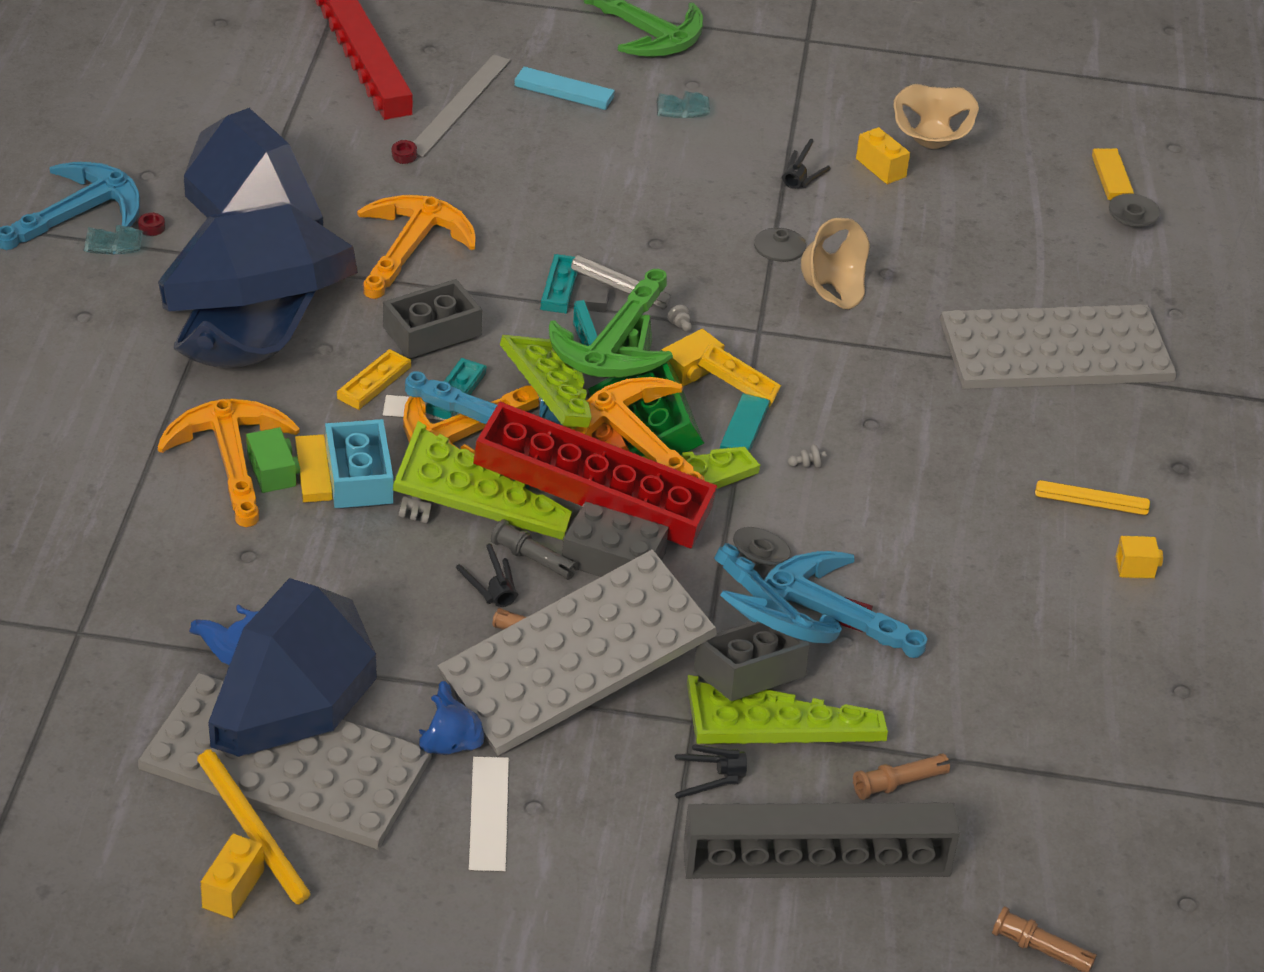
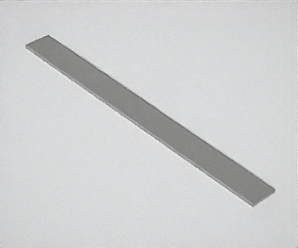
(459, 104)

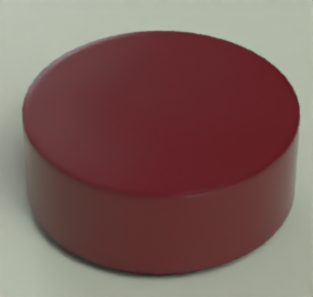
(404, 151)
(151, 224)

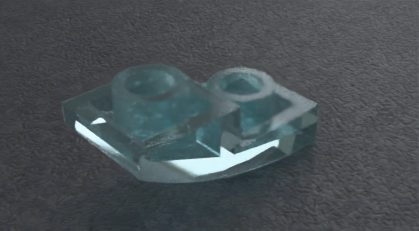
(689, 107)
(121, 242)

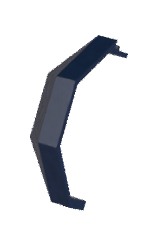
(245, 166)
(255, 259)
(293, 671)

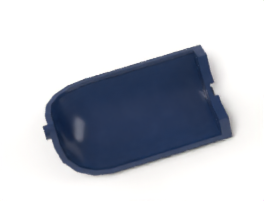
(241, 333)

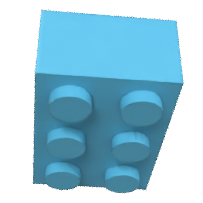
(359, 463)

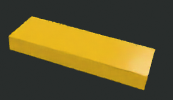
(1111, 172)
(738, 373)
(373, 379)
(313, 468)

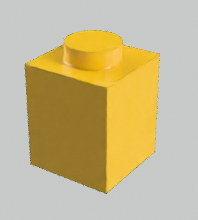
(1138, 557)

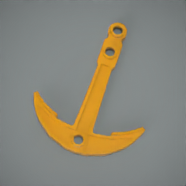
(424, 214)
(610, 407)
(224, 418)
(461, 425)

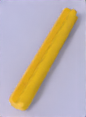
(1092, 497)

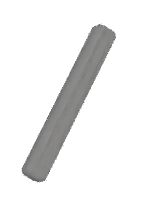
(612, 278)

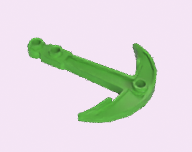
(669, 37)
(601, 357)

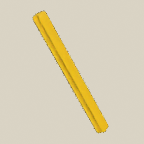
(253, 826)

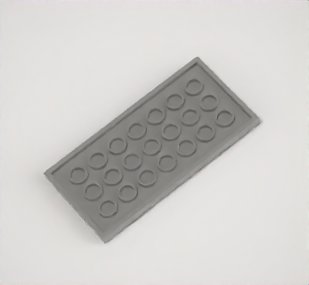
(1056, 346)
(576, 651)
(335, 782)

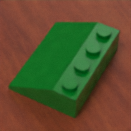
(666, 416)

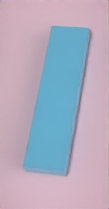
(564, 88)

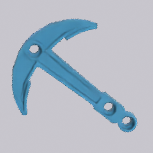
(106, 185)
(453, 399)
(792, 583)
(768, 605)

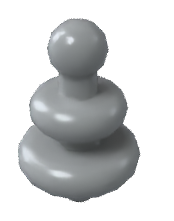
(680, 317)
(805, 457)

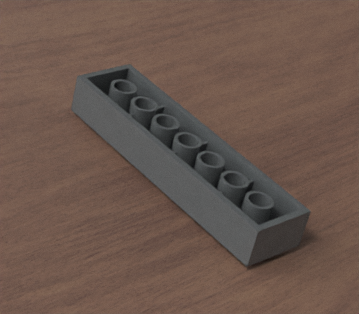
(820, 840)

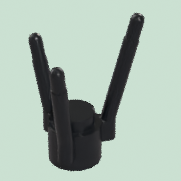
(797, 173)
(501, 587)
(729, 762)

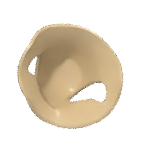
(935, 109)
(843, 268)

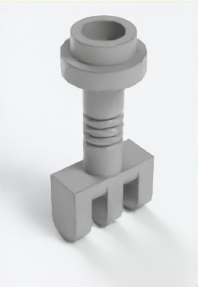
(416, 506)

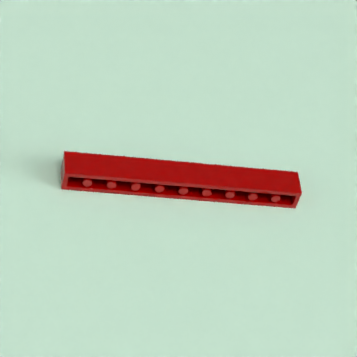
(368, 57)

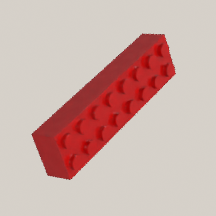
(593, 472)

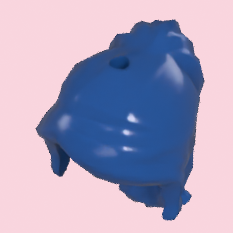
(219, 638)
(452, 727)

